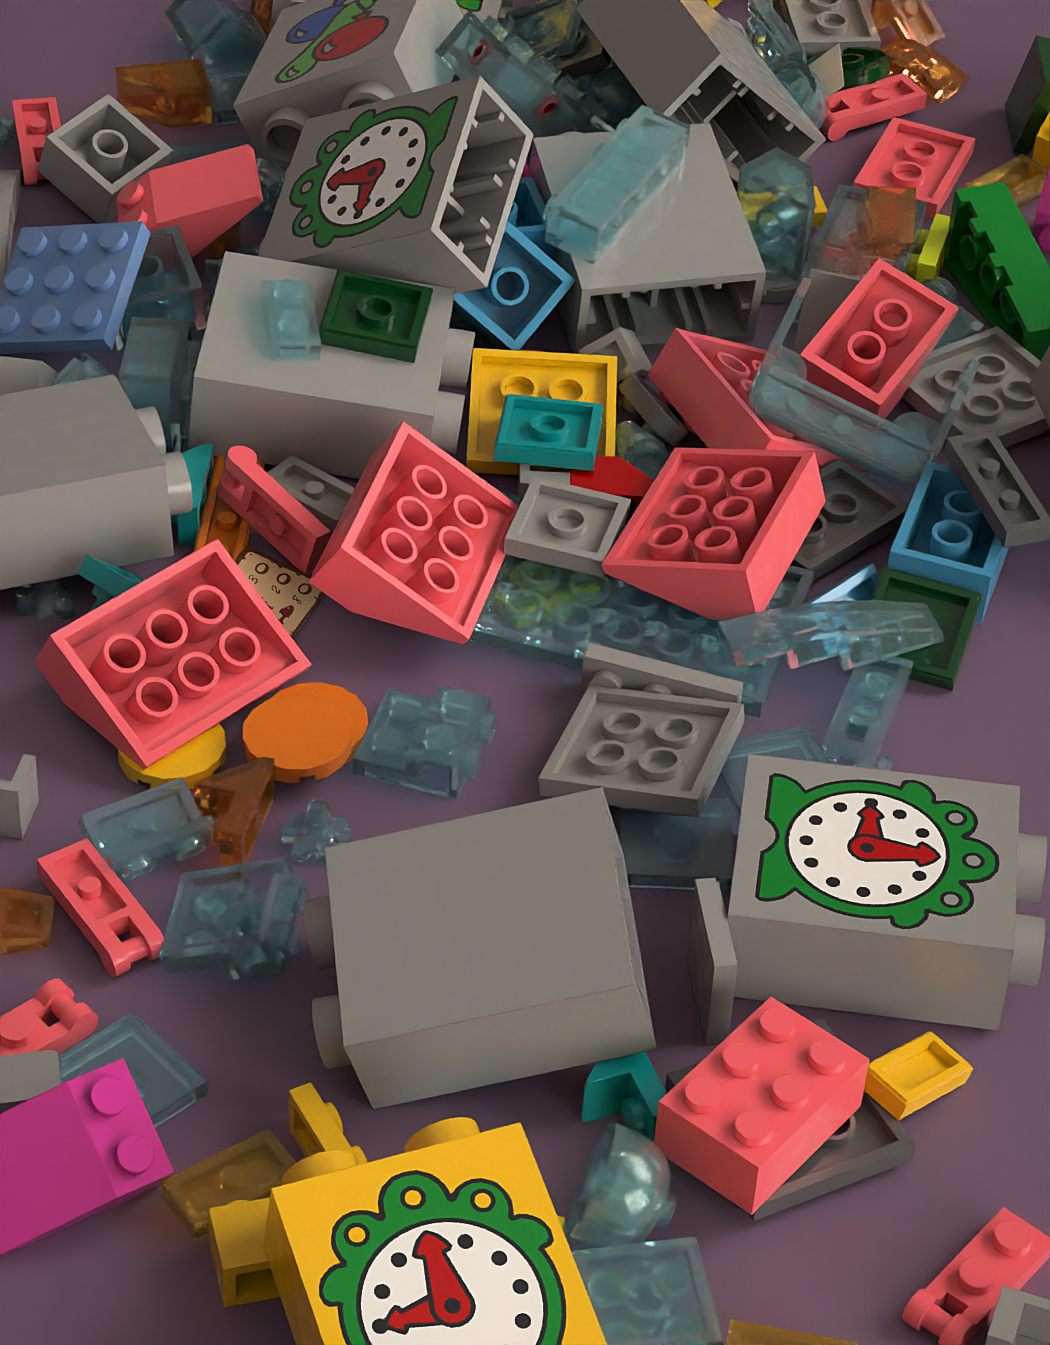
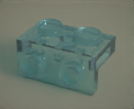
(148, 829)

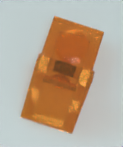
(908, 18)
(239, 805)

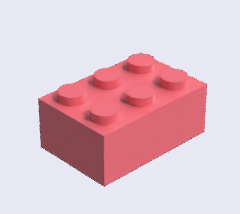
(760, 1104)

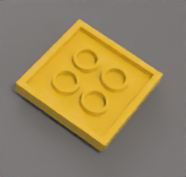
(535, 375)

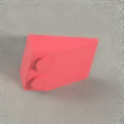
(197, 195)
(878, 339)

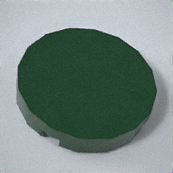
(861, 65)

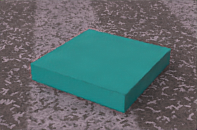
(549, 432)

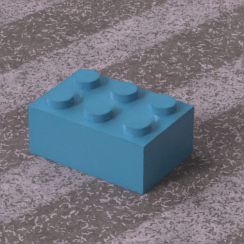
(948, 537)

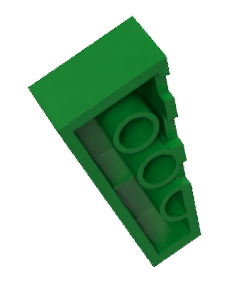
(1000, 264)

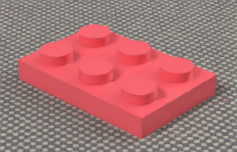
(918, 159)

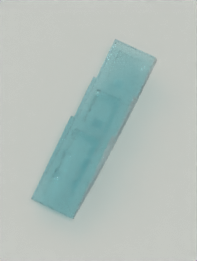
(850, 630)

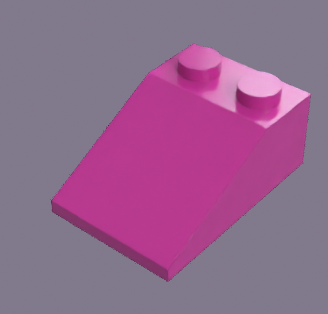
(75, 1155)

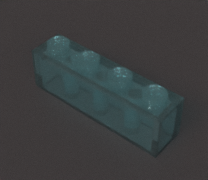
(616, 184)

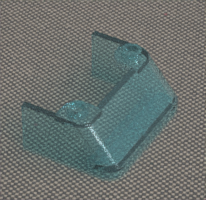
(836, 425)

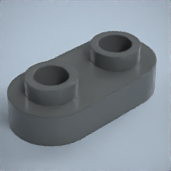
(645, 402)

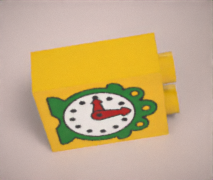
(427, 1246)

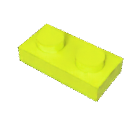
(930, 250)

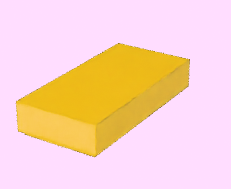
(915, 1075)

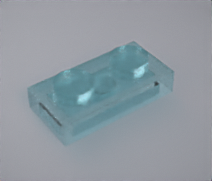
(290, 320)

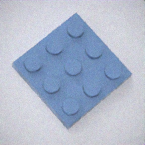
(69, 286)

